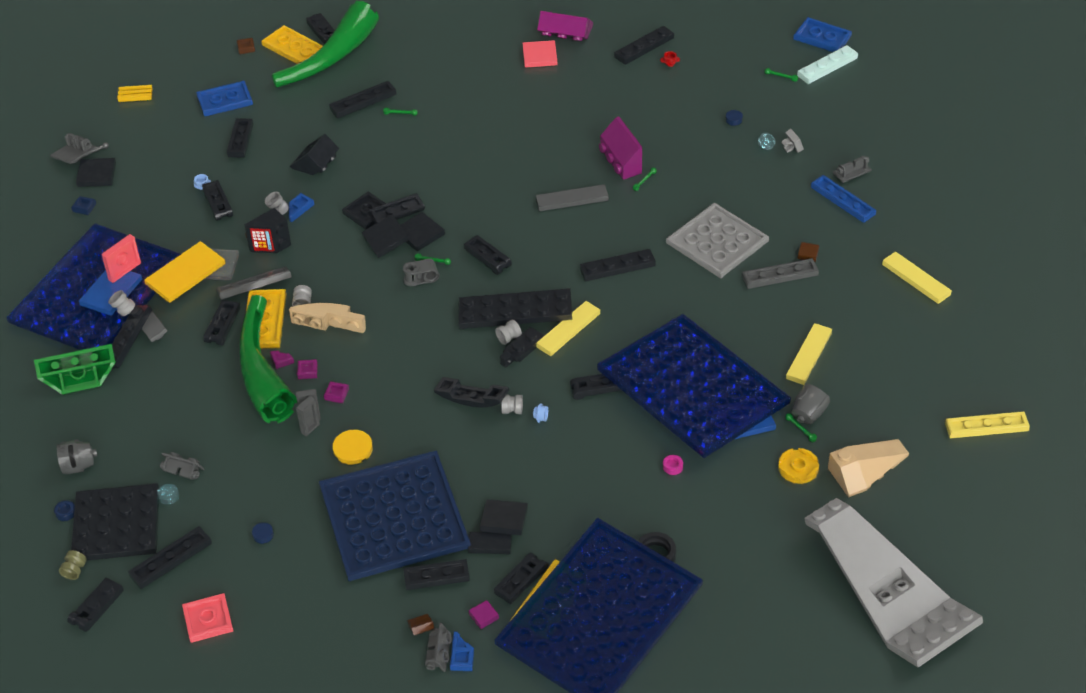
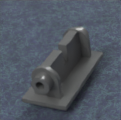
(852, 170)
(188, 467)
(438, 641)

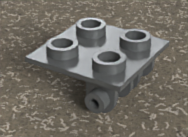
(74, 150)

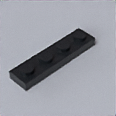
(644, 45)
(362, 99)
(617, 265)
(129, 332)
(170, 557)

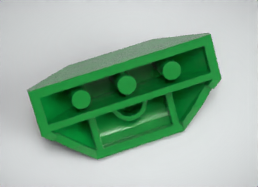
(76, 369)

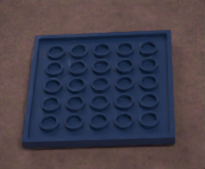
(393, 515)

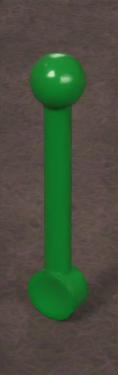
(794, 77)
(414, 112)
(652, 171)
(418, 257)
(812, 437)

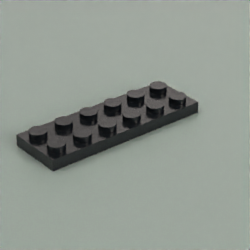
(521, 307)

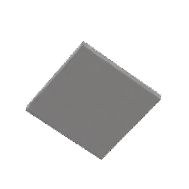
(717, 240)

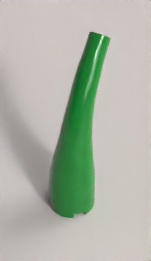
(350, 33)
(264, 386)

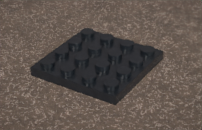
(116, 522)

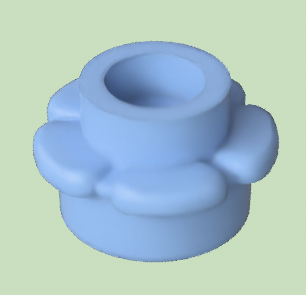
(199, 180)
(541, 413)

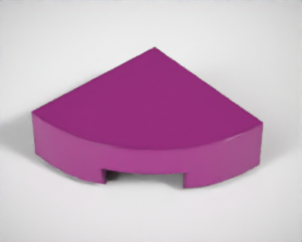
(281, 359)

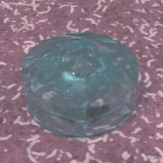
(766, 141)
(168, 494)

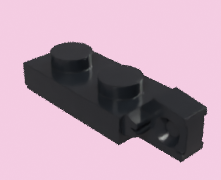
(521, 347)

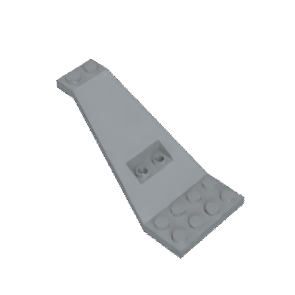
(901, 601)

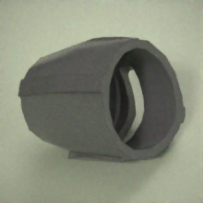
(810, 404)
(75, 456)

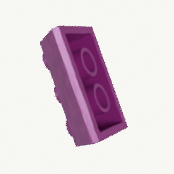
(564, 25)
(621, 149)

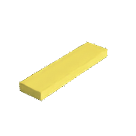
(916, 277)
(568, 328)
(809, 354)
(987, 424)

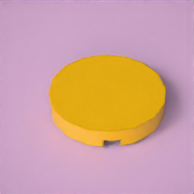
(352, 447)
(798, 465)

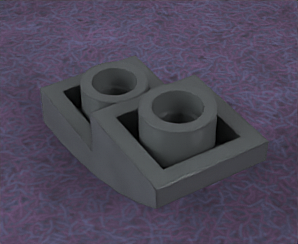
(154, 328)

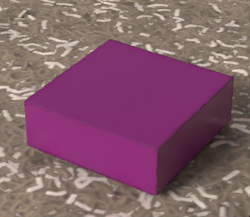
(307, 369)
(336, 392)
(483, 614)

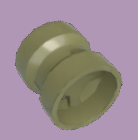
(73, 563)

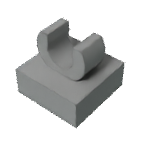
(792, 142)

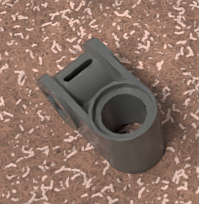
(421, 271)

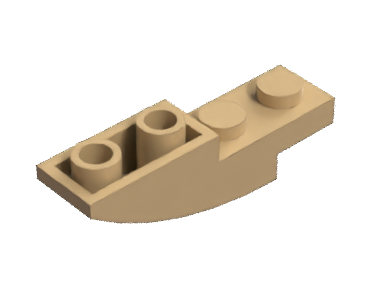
(327, 314)

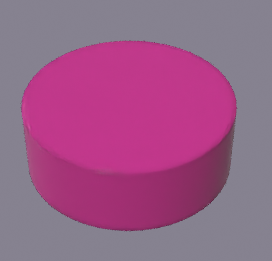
(673, 464)

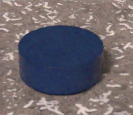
(734, 117)
(64, 510)
(262, 533)

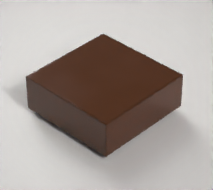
(245, 45)
(808, 251)
(420, 624)

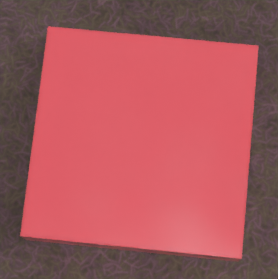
(539, 53)
(121, 258)
(207, 617)

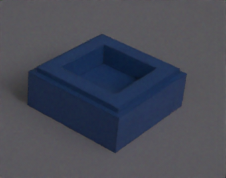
(83, 205)

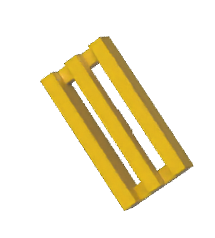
(135, 93)

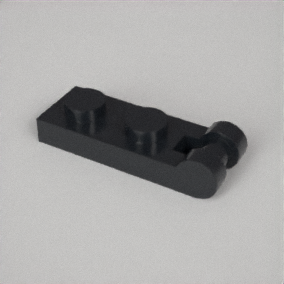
(320, 27)
(217, 200)
(487, 254)
(222, 322)
(594, 385)
(520, 578)
(95, 604)

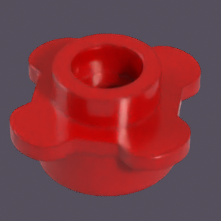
(670, 58)

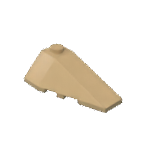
(863, 464)

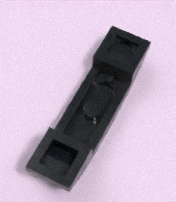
(470, 396)

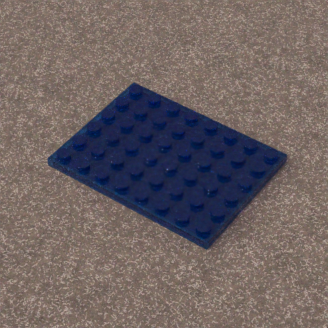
(54, 304)
(694, 385)
(599, 612)

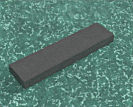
(572, 197)
(780, 273)
(253, 282)

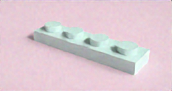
(827, 64)

